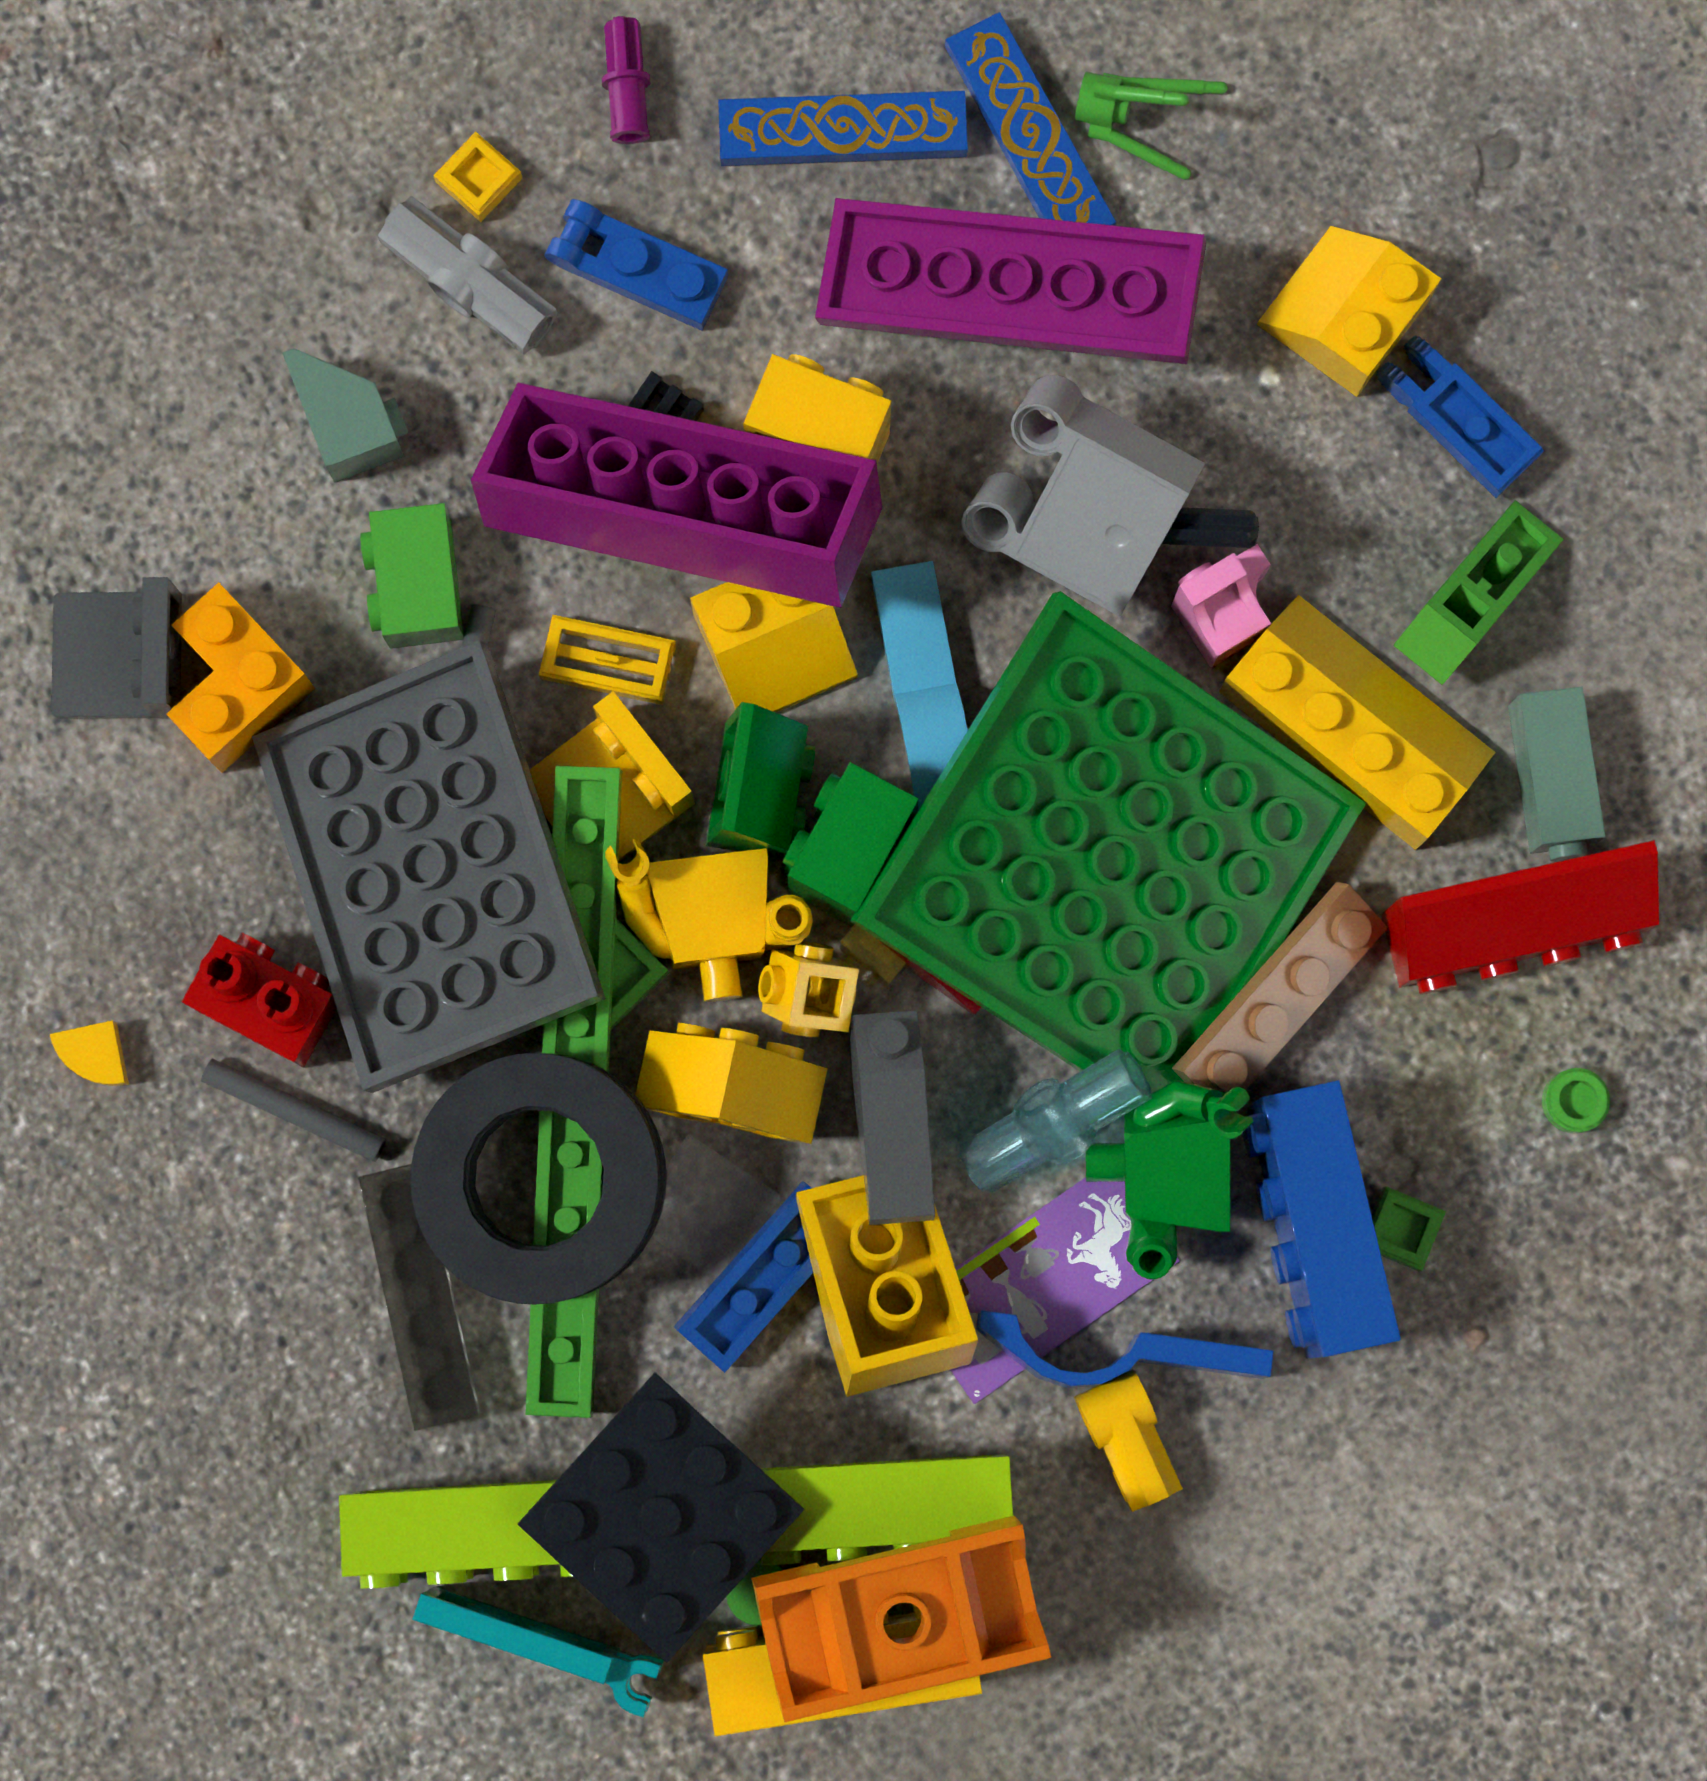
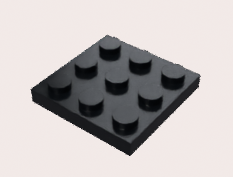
(660, 1517)

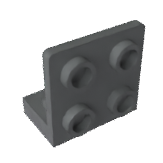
(116, 652)

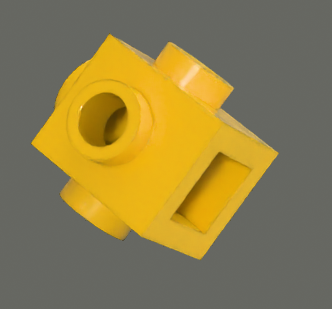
(808, 989)

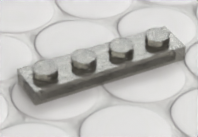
(418, 1305)

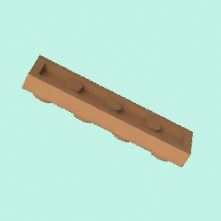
(1283, 992)

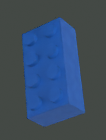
(1321, 1222)

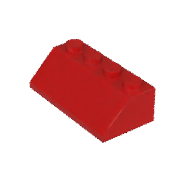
(1524, 917)

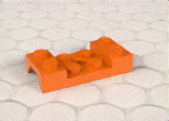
(829, 1620)

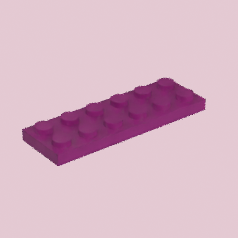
(1011, 280)

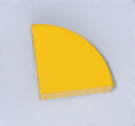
(93, 1053)

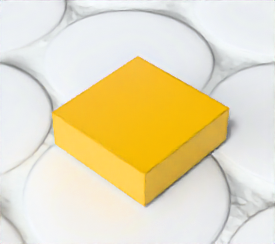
(478, 176)

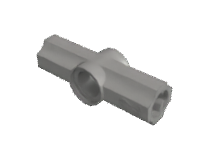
(467, 275)

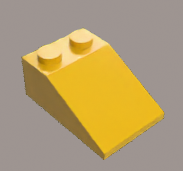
(884, 1291)

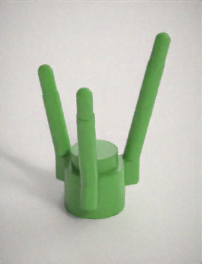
(1108, 100)

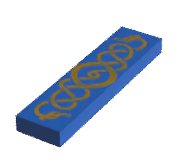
(1025, 124)
(842, 128)

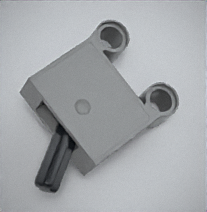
(1104, 504)

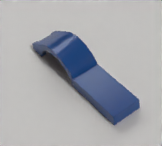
(1149, 1348)

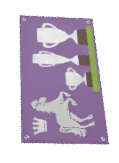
(1052, 1273)

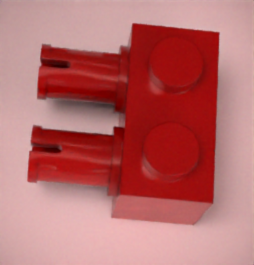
(261, 999)

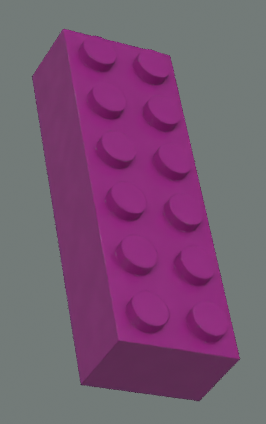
(678, 494)

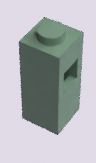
(1556, 772)

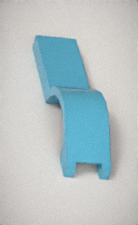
(920, 670)

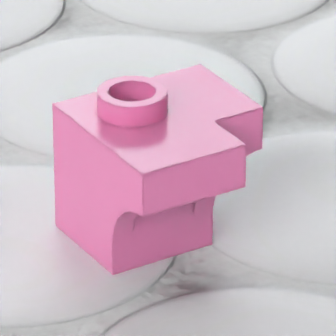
(1222, 605)

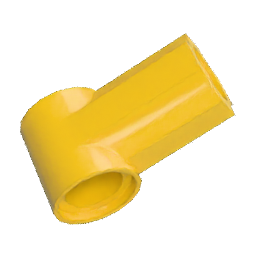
(1123, 1426)

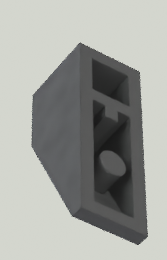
(892, 1116)

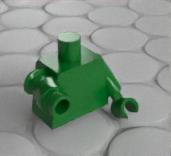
(1172, 1168)

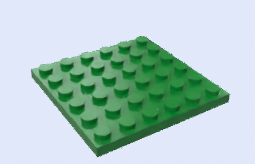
(1107, 851)

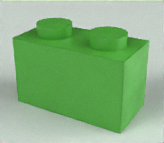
(414, 576)

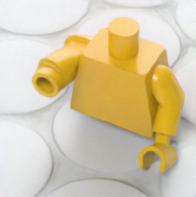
(708, 913)

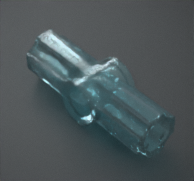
(1055, 1121)

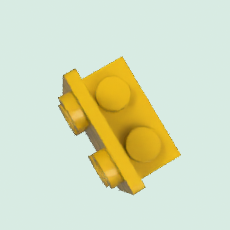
(651, 787)

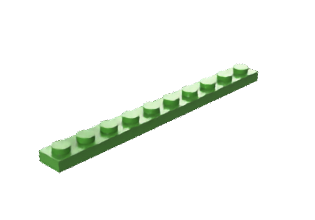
(567, 1158)

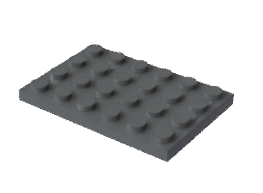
(427, 868)

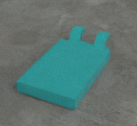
(540, 1643)

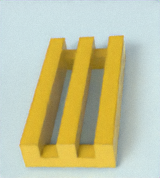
(554, 649)

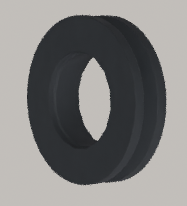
(447, 1166)

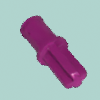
(626, 81)

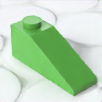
(1478, 592)

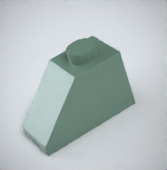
(346, 416)

